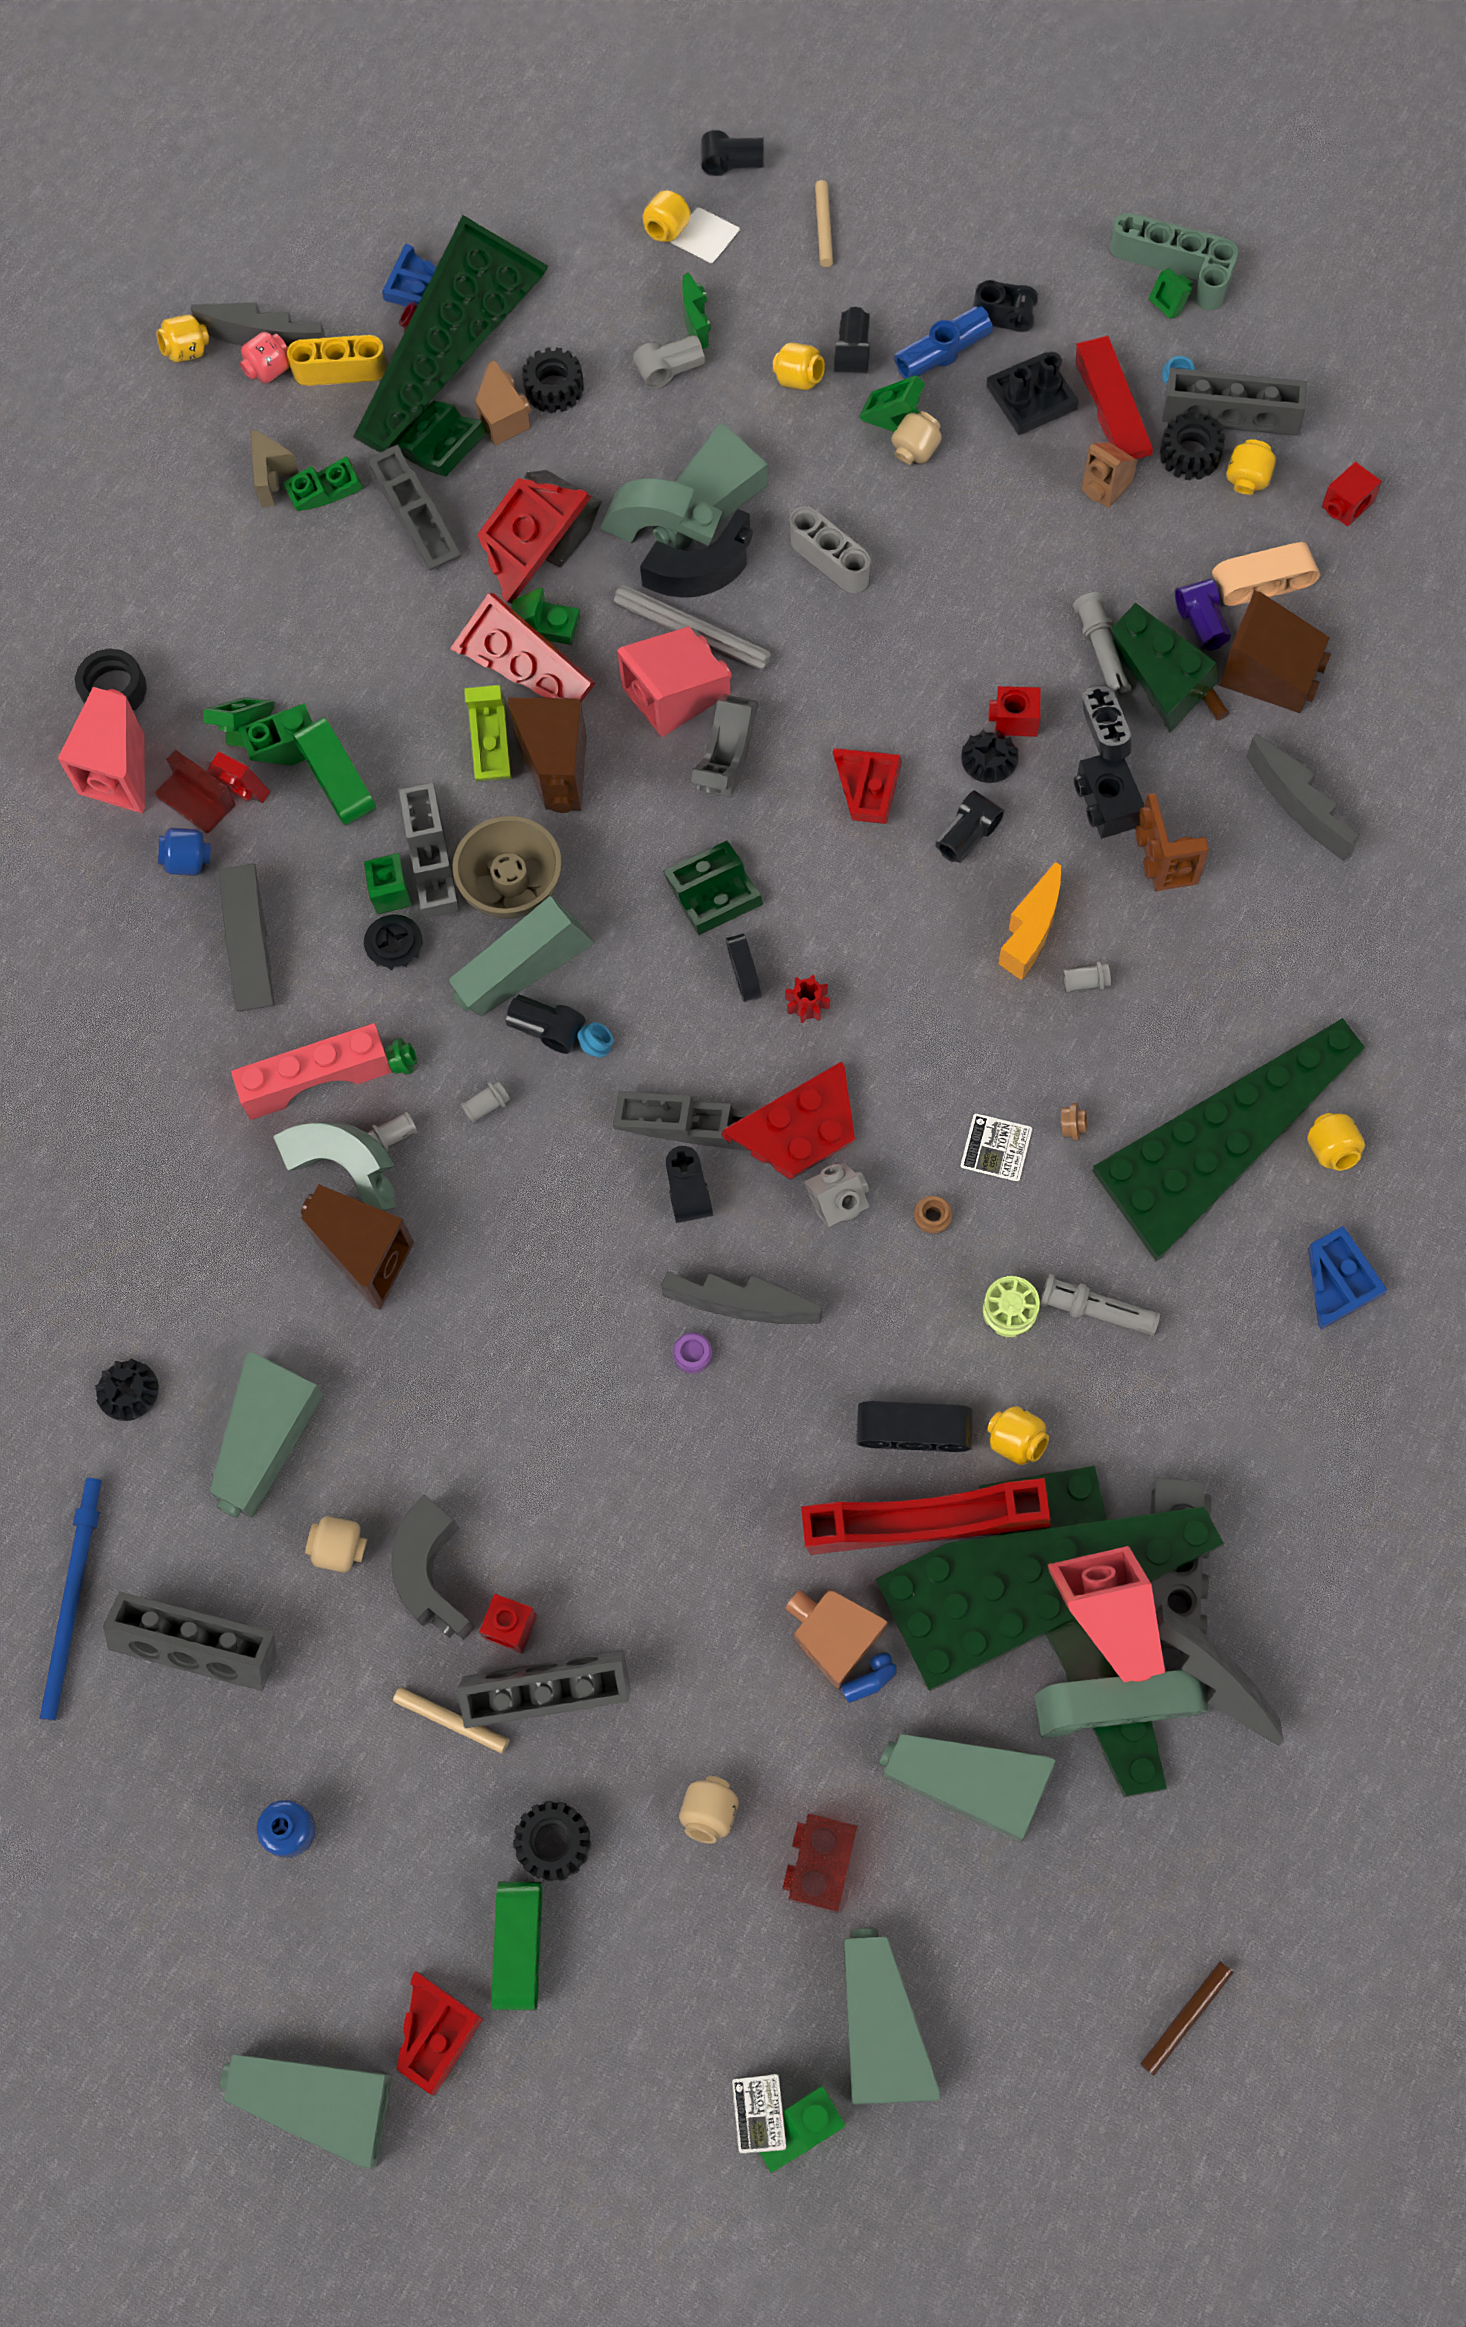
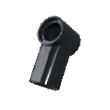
(722, 152)
(853, 343)
(974, 819)
(553, 1026)

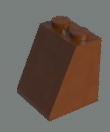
(1275, 656)
(553, 746)
(359, 1240)

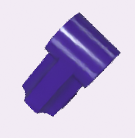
(1201, 606)

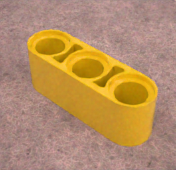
(337, 360)

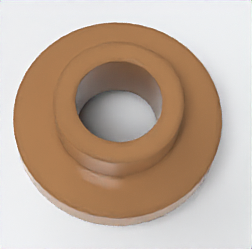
(1073, 1121)
(936, 1204)

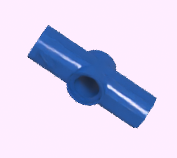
(943, 342)

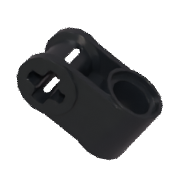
(1004, 304)
(688, 1189)

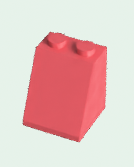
(672, 677)
(107, 751)
(1115, 1609)

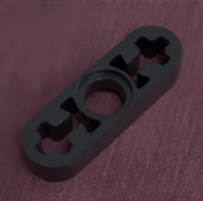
(1104, 733)

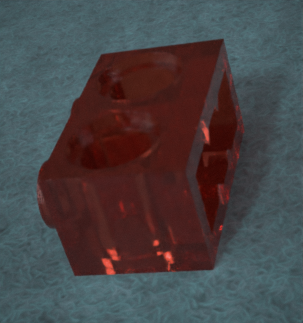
(830, 1865)

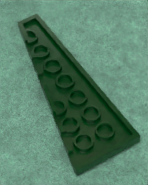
(462, 306)
(1194, 1158)
(1128, 1748)

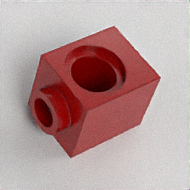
(1351, 494)
(1022, 699)
(508, 1623)

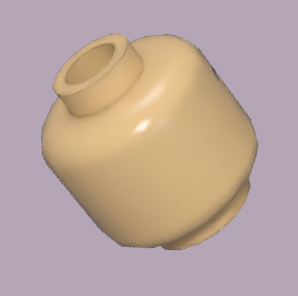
(916, 438)
(335, 1544)
(708, 1809)

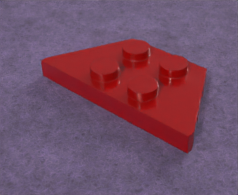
(527, 530)
(800, 1125)

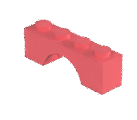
(276, 1080)

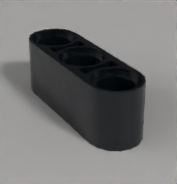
(914, 1426)

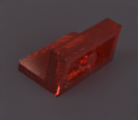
(195, 793)

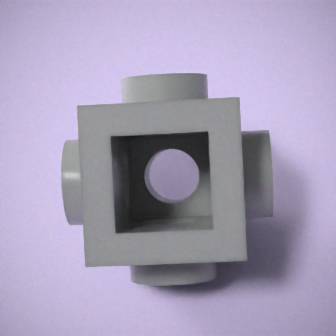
(838, 1193)

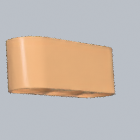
(1267, 571)

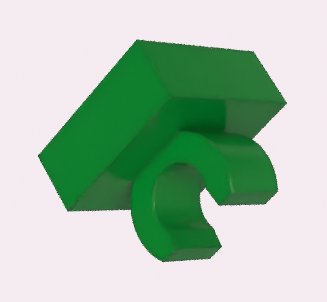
(1170, 293)

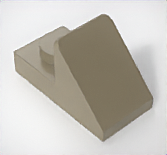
(269, 463)

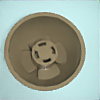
(500, 853)

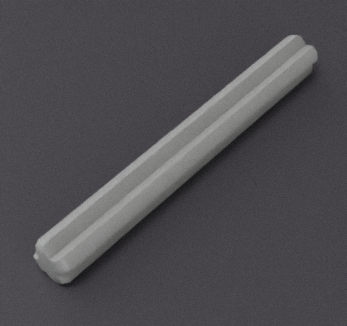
(676, 619)

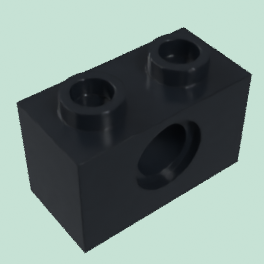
(1114, 813)

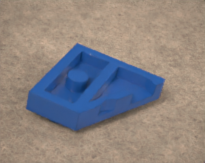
(408, 278)
(1341, 1277)

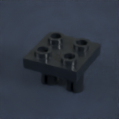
(1033, 392)

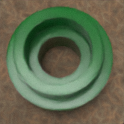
(401, 1057)

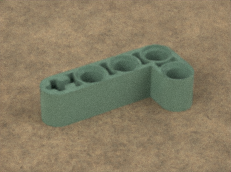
(1182, 250)
(1110, 1701)

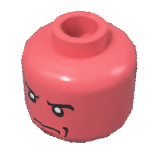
(264, 357)

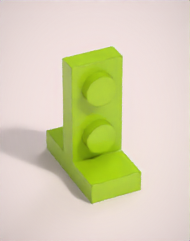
(488, 732)

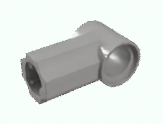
(660, 363)

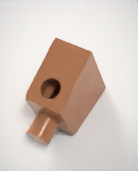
(834, 1633)

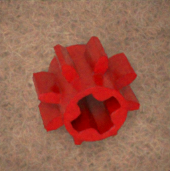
(809, 990)

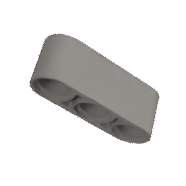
(844, 552)

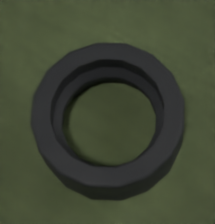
(106, 661)

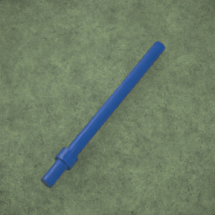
(85, 1520)

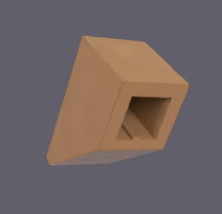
(501, 406)
(1107, 473)

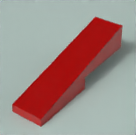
(1112, 396)

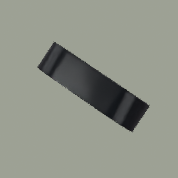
(743, 967)

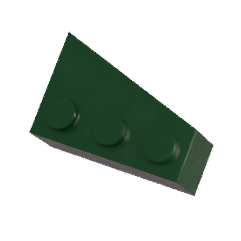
(1164, 664)

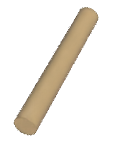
(823, 222)
(450, 1720)

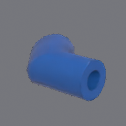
(872, 1682)

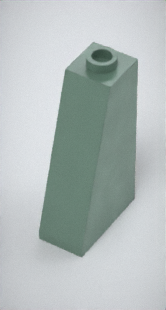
(723, 476)
(520, 957)
(260, 1433)
(972, 1780)
(883, 2035)
(318, 2103)

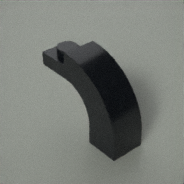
(699, 571)

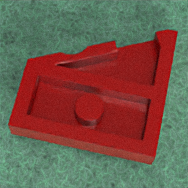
(239, 777)
(868, 782)
(434, 2034)

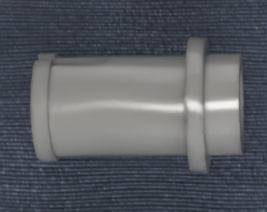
(1087, 977)
(485, 1101)
(393, 1130)

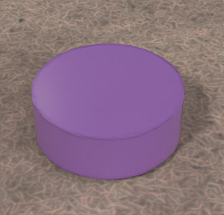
(692, 1353)

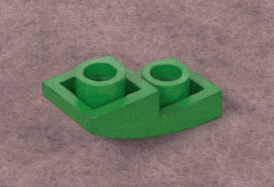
(694, 309)
(315, 489)

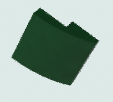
(440, 438)
(713, 887)

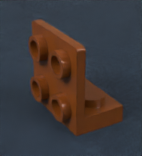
(1168, 863)

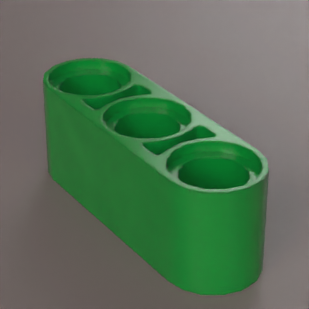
(334, 771)
(517, 1946)

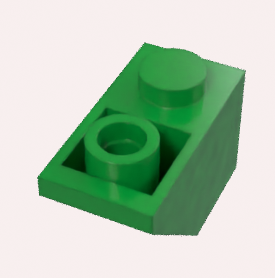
(272, 738)

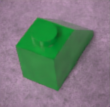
(805, 2126)

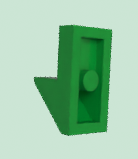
(891, 403)
(551, 620)
(235, 714)
(386, 883)

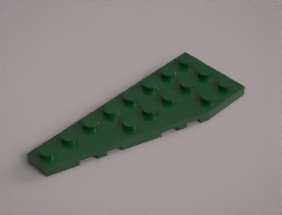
(997, 1592)

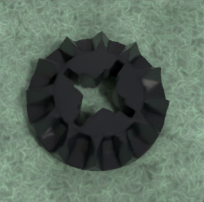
(1000, 766)
(399, 928)
(127, 1407)

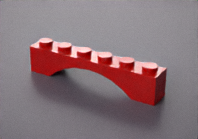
(968, 1514)

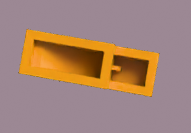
(1031, 924)

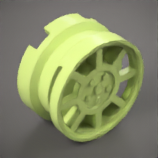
(1011, 1306)

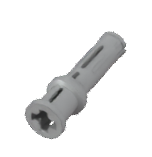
(1098, 631)
(1080, 1301)

